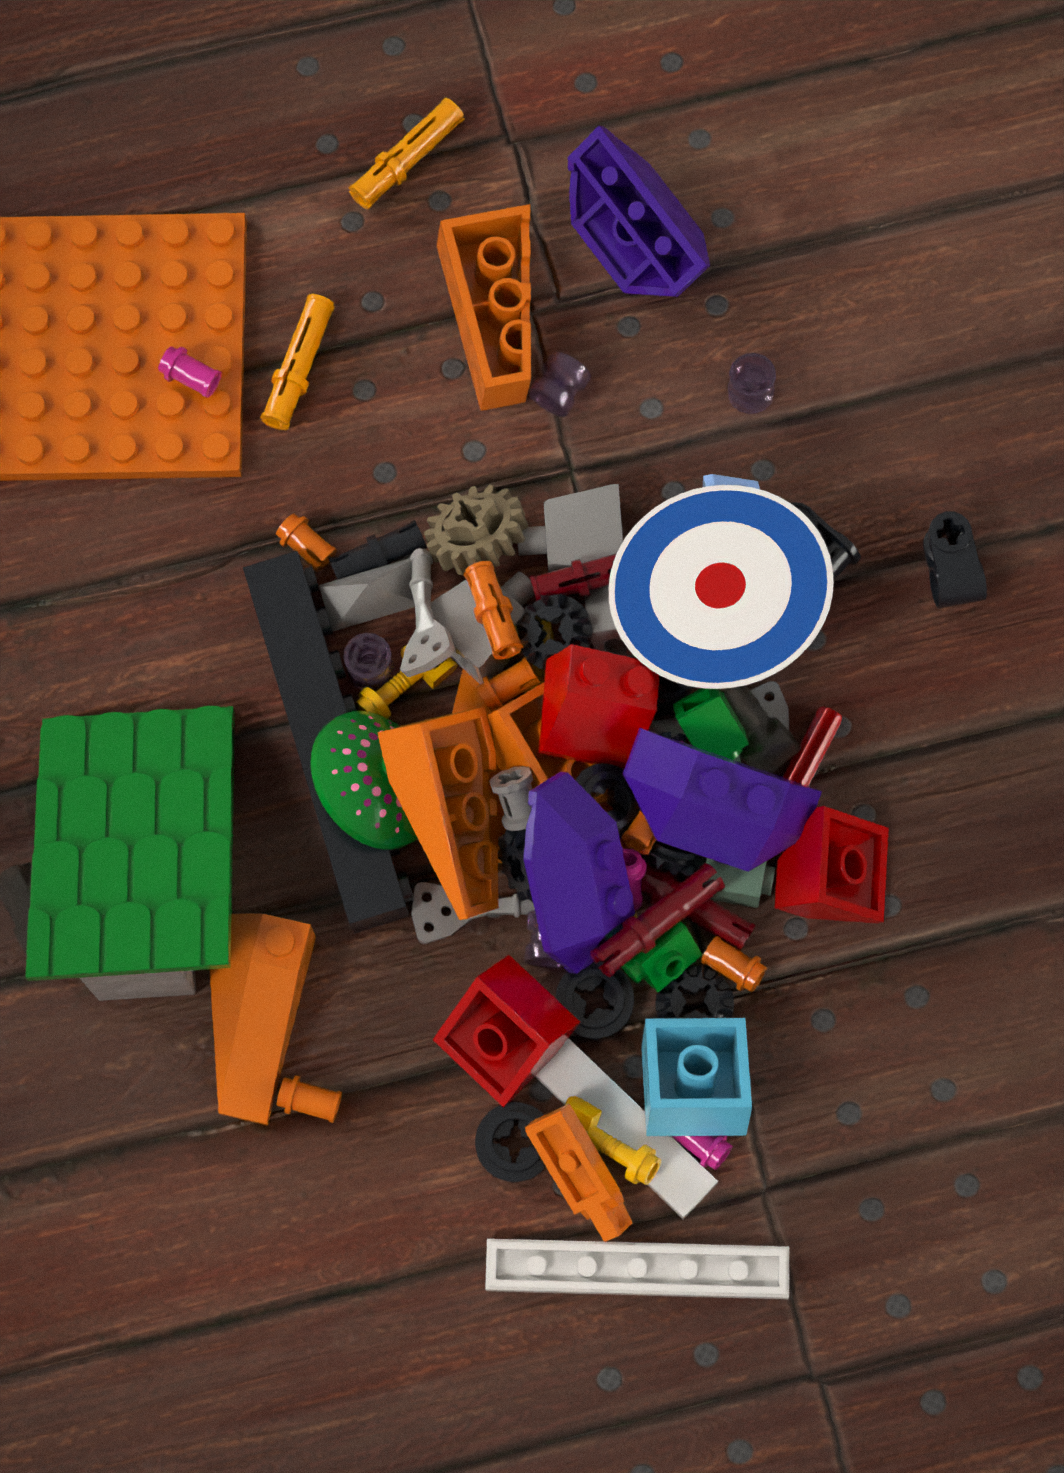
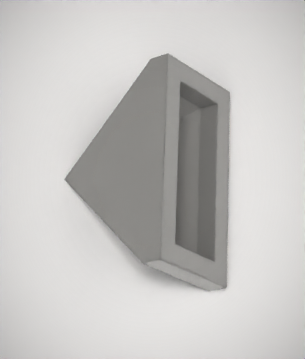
(368, 595)

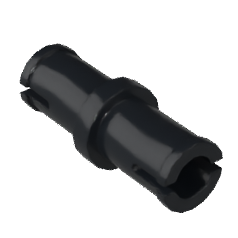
(379, 551)

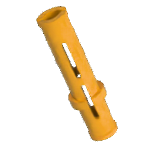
(393, 165)
(291, 378)

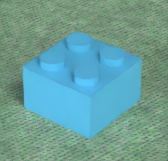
(696, 1077)

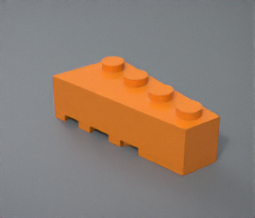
(490, 293)

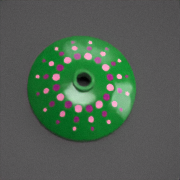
(355, 783)

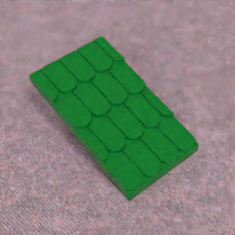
(133, 851)

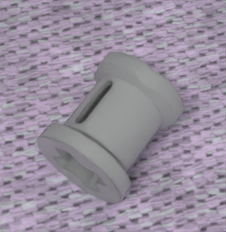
(513, 791)

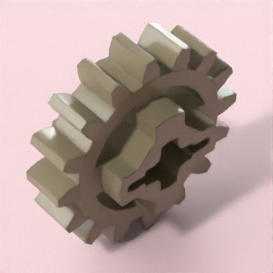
(475, 528)

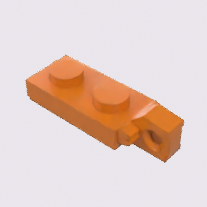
(579, 1170)

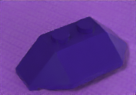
(633, 219)
(715, 802)
(574, 871)

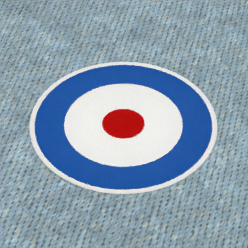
(721, 586)

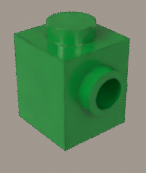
(711, 723)
(667, 960)

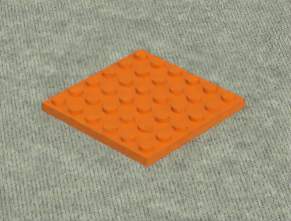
(83, 340)

